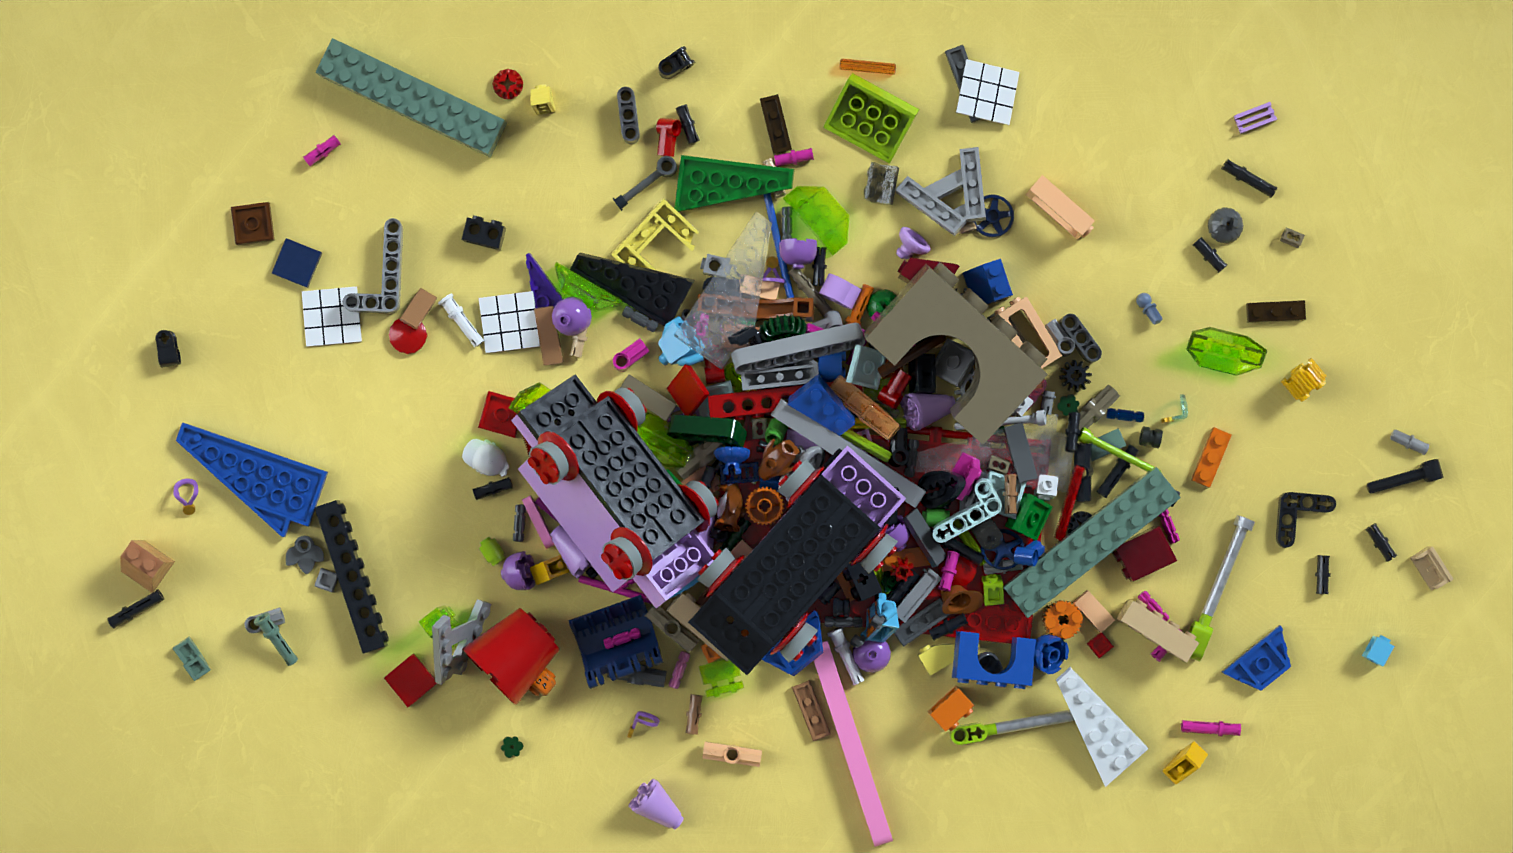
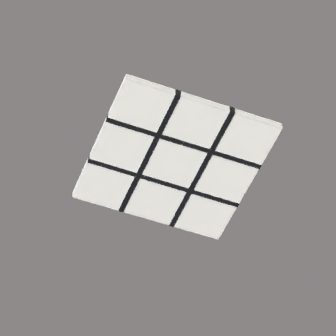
(987, 92)
(327, 319)
(509, 322)

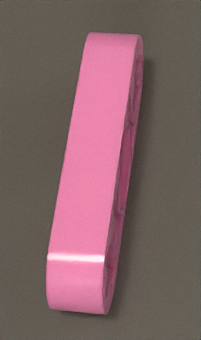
(538, 521)

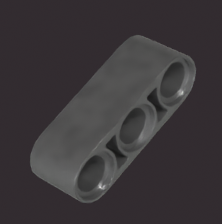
(625, 106)

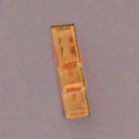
(865, 408)

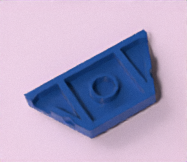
(809, 655)
(1262, 661)

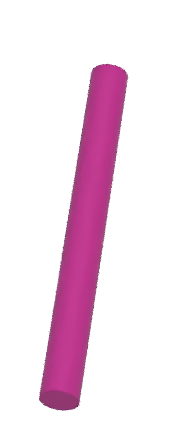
(602, 585)

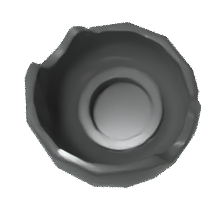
(990, 662)

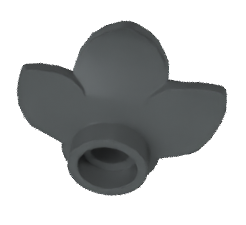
(304, 557)

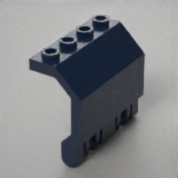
(605, 623)

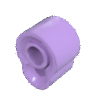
(840, 291)

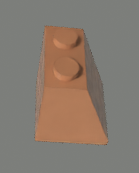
(145, 564)

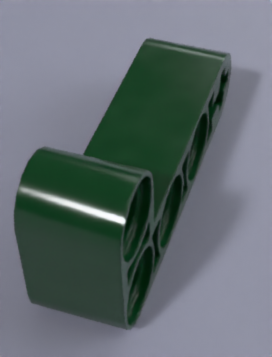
(707, 429)

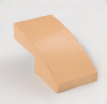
(1094, 611)

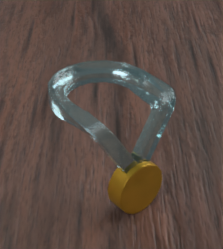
(1184, 411)

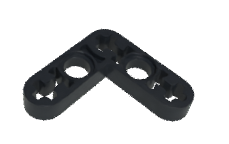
(1292, 511)

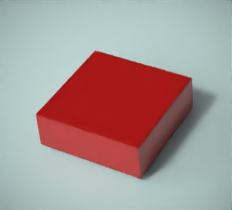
(1100, 645)

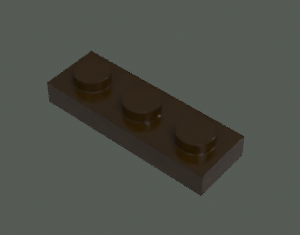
(775, 124)
(1276, 311)

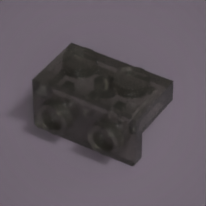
(881, 183)

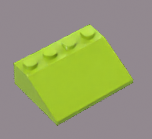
(870, 118)

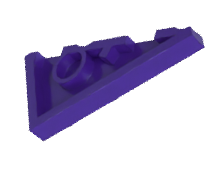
(544, 290)

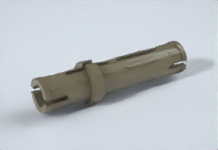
(805, 285)

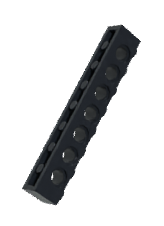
(348, 587)

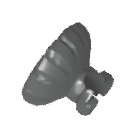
(1218, 225)

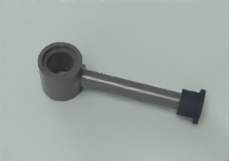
(621, 201)

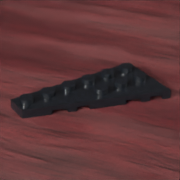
(644, 289)

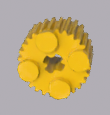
(1304, 379)

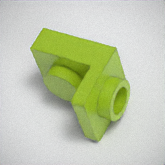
(993, 589)

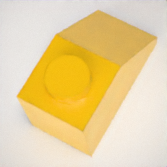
(549, 570)
(1185, 763)

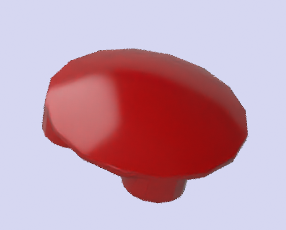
(405, 338)
(965, 571)

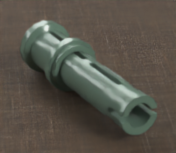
(271, 632)

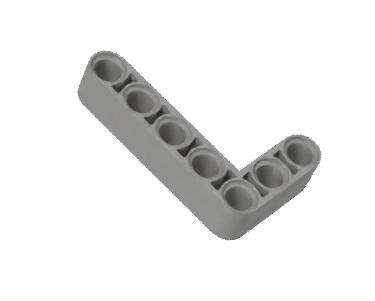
(387, 275)

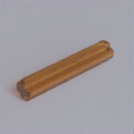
(867, 66)

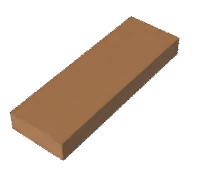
(548, 336)
(811, 710)

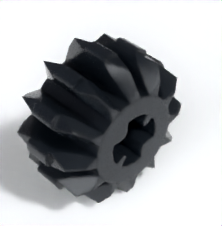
(1070, 370)

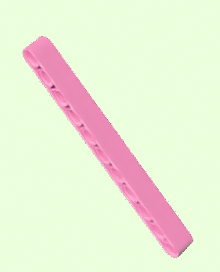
(852, 747)

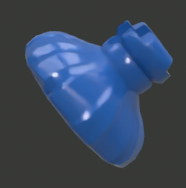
(732, 457)

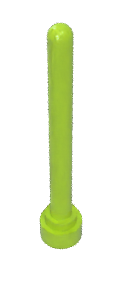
(1087, 437)

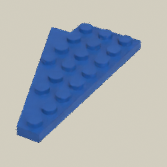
(266, 482)

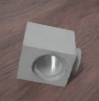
(706, 262)

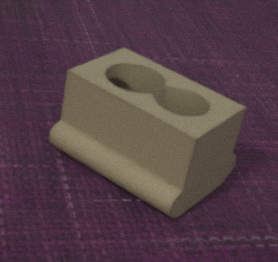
(1292, 242)
(755, 428)
(997, 469)

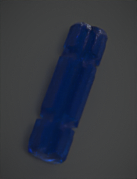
(1126, 415)

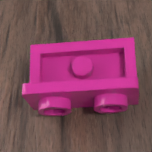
(970, 469)

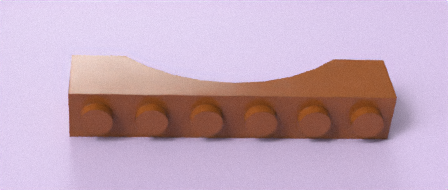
(797, 306)

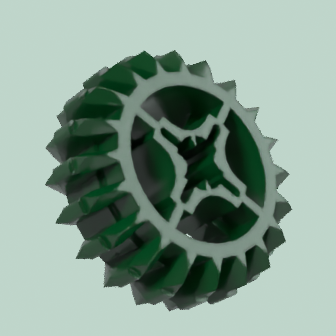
(781, 328)

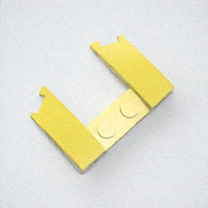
(660, 216)

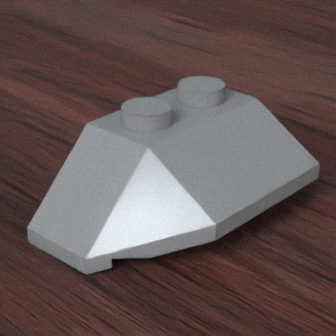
(781, 376)

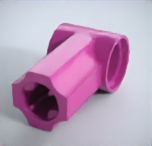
(631, 354)

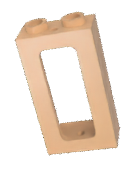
(1060, 208)
(1025, 305)

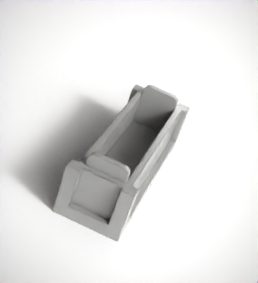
(917, 594)

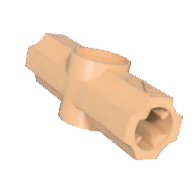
(745, 756)

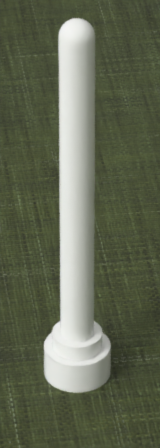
(1037, 418)

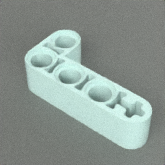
(964, 514)

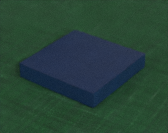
(297, 263)

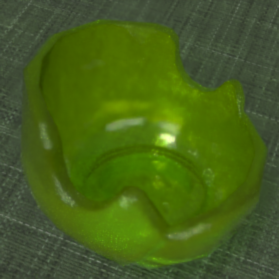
(730, 374)

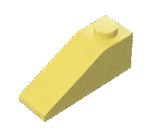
(542, 100)
(936, 656)

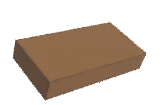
(418, 308)

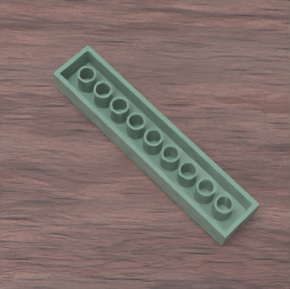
(411, 97)
(1091, 541)

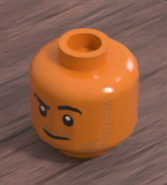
(544, 683)

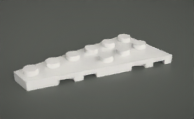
(1104, 733)

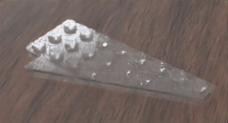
(730, 297)
(1044, 443)

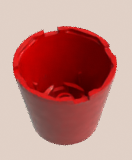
(513, 653)

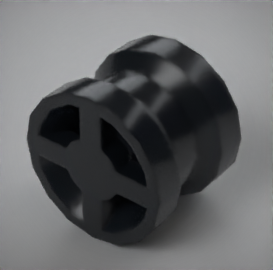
(841, 607)

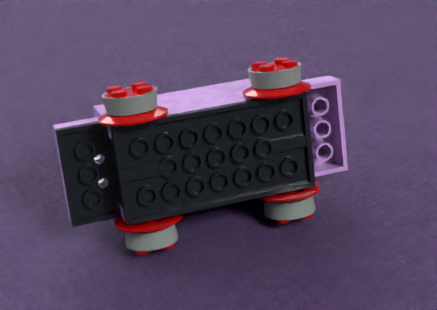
(614, 490)
(797, 560)

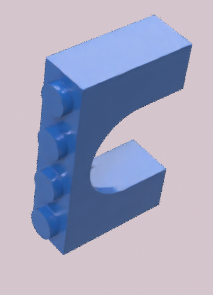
(967, 666)

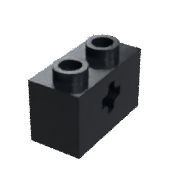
(864, 589)

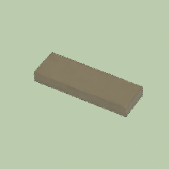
(649, 398)

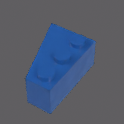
(822, 405)

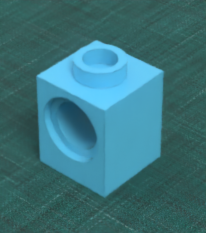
(1378, 650)

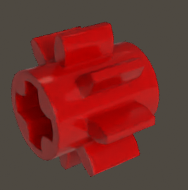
(901, 563)

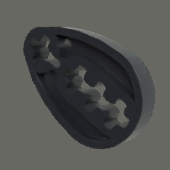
(941, 479)

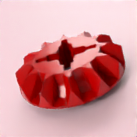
(514, 90)

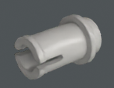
(1047, 401)

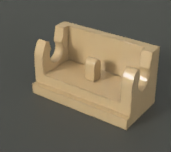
(1431, 568)

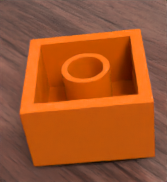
(951, 709)

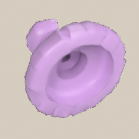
(911, 243)

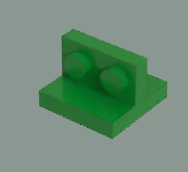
(1030, 516)

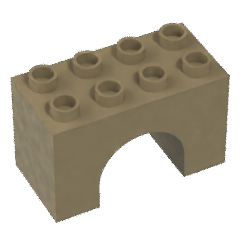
(1002, 369)

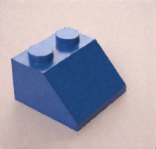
(989, 281)

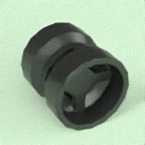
(1150, 437)

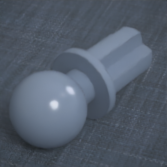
(1144, 301)

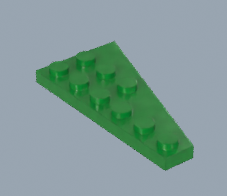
(719, 181)

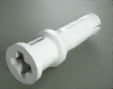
(456, 312)
(842, 646)

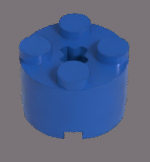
(831, 366)

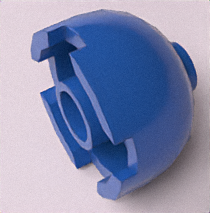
(1050, 653)

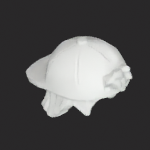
(485, 457)

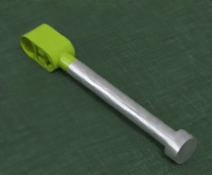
(1201, 628)
(1010, 726)

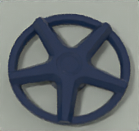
(993, 216)
(1004, 551)

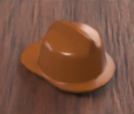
(961, 600)

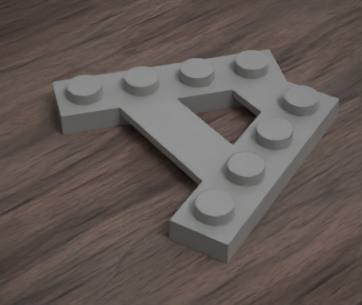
(928, 198)
(444, 637)

